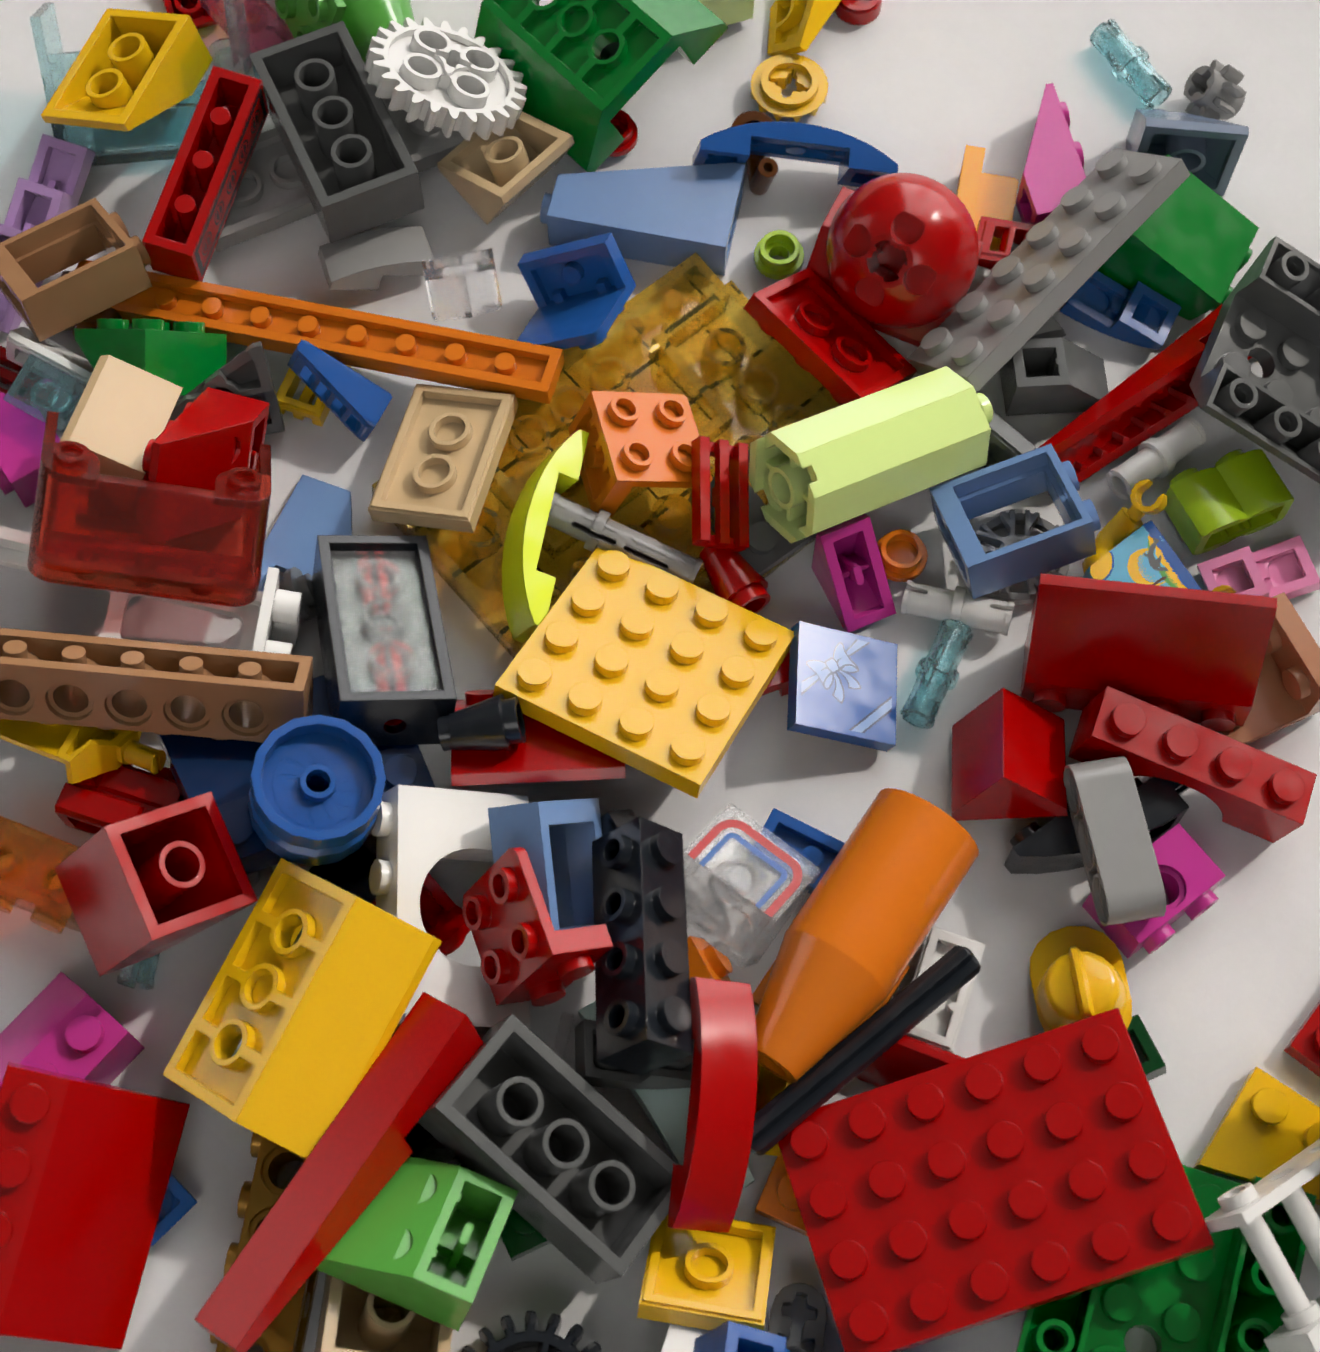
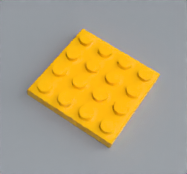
(646, 668)

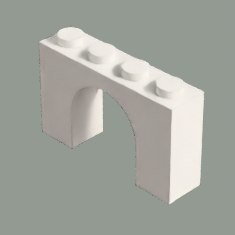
(413, 833)

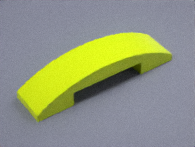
(524, 589)

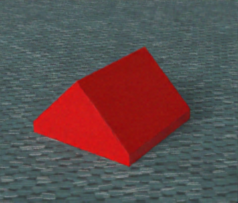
(1008, 761)

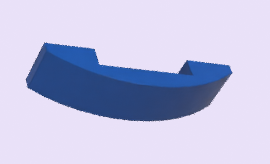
(797, 141)

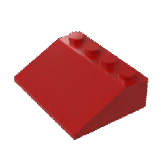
(1154, 642)
(78, 1202)

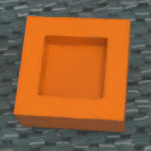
(707, 961)
(779, 1201)

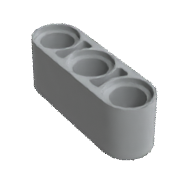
(1114, 841)

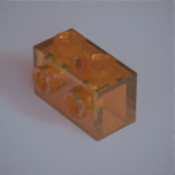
(30, 876)

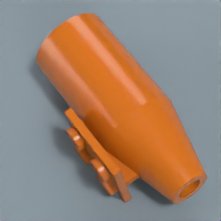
(859, 930)

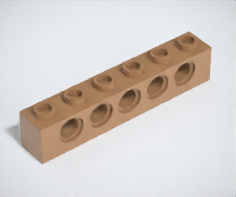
(151, 685)

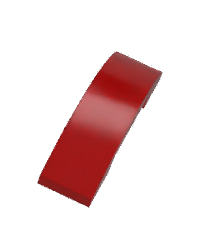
(720, 1107)

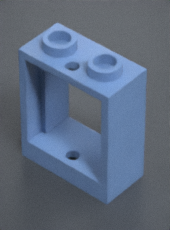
(1001, 486)
(560, 851)

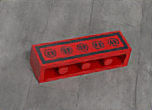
(206, 174)

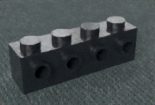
(645, 975)

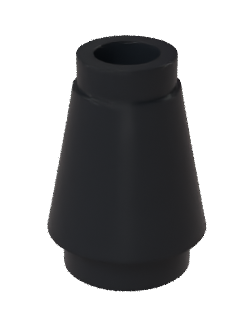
(484, 726)

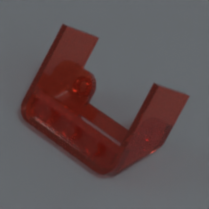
(148, 533)

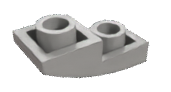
(366, 256)

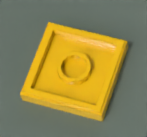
(708, 1276)

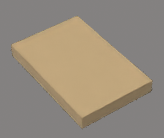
(444, 458)

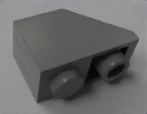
(1052, 378)

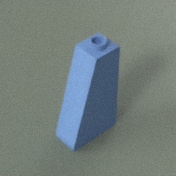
(651, 211)

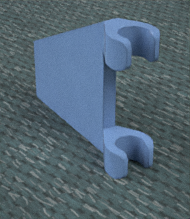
(310, 511)

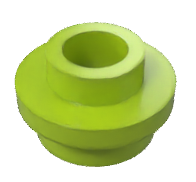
(778, 244)

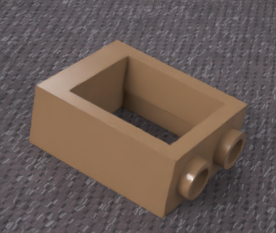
(82, 292)

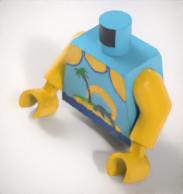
(1138, 551)

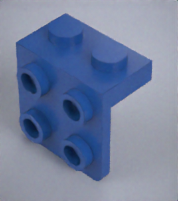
(577, 292)

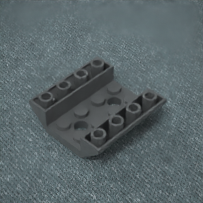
(1277, 322)

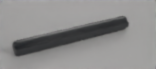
(862, 1047)

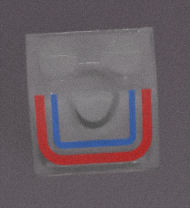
(742, 885)

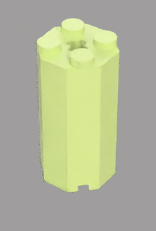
(870, 452)

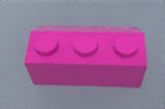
(68, 1035)

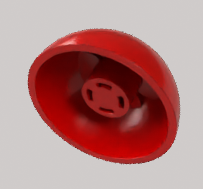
(928, 245)

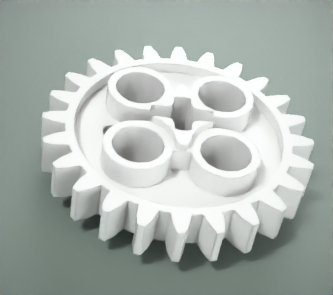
(445, 78)

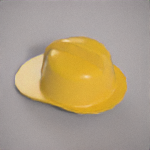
(1078, 976)

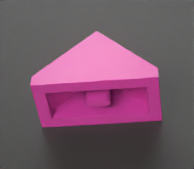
(853, 573)

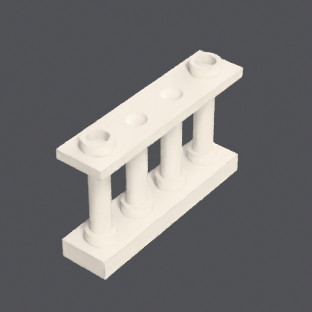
(1244, 1209)

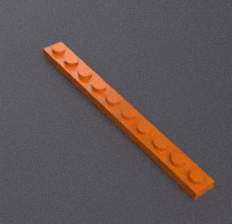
(353, 336)

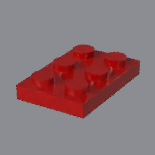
(827, 337)

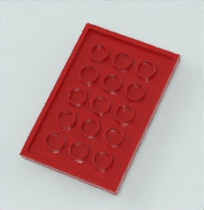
(990, 1187)

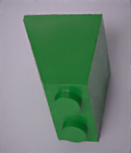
(1186, 249)

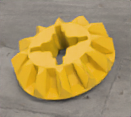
(775, 75)

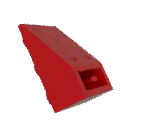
(207, 439)

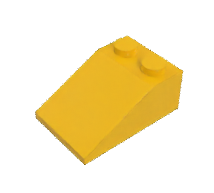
(130, 71)

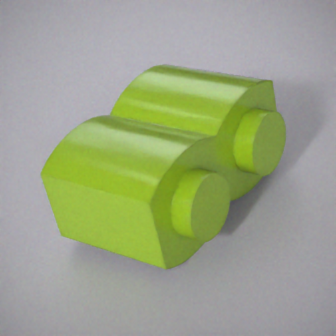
(1226, 500)

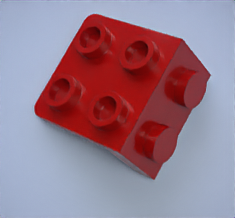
(517, 940)

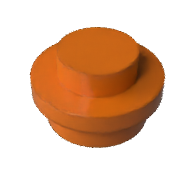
(902, 555)

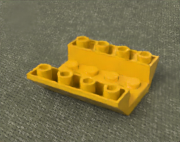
(304, 1010)

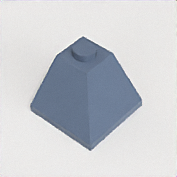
(1204, 144)

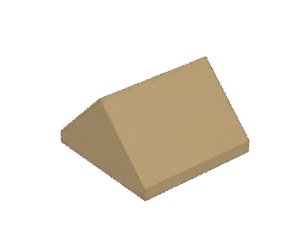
(502, 168)
(121, 414)

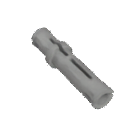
(602, 532)

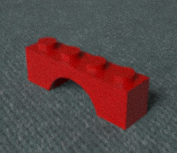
(1247, 784)

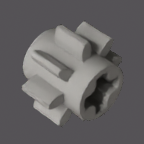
(1215, 91)

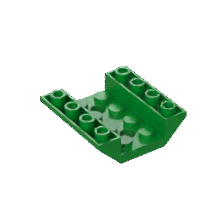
(561, 50)
(1188, 1305)

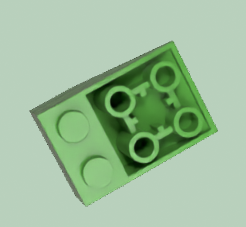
(425, 1239)

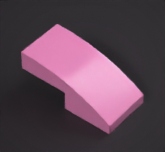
(1264, 572)

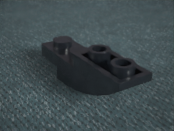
(1056, 846)

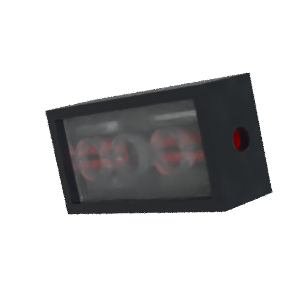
(382, 636)

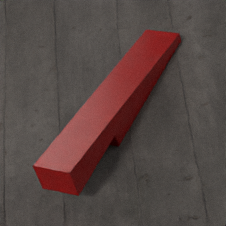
(1137, 406)
(342, 1172)

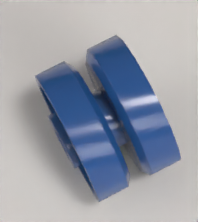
(323, 757)

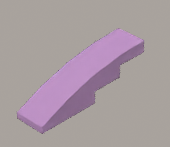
(51, 189)

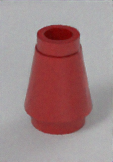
(735, 579)

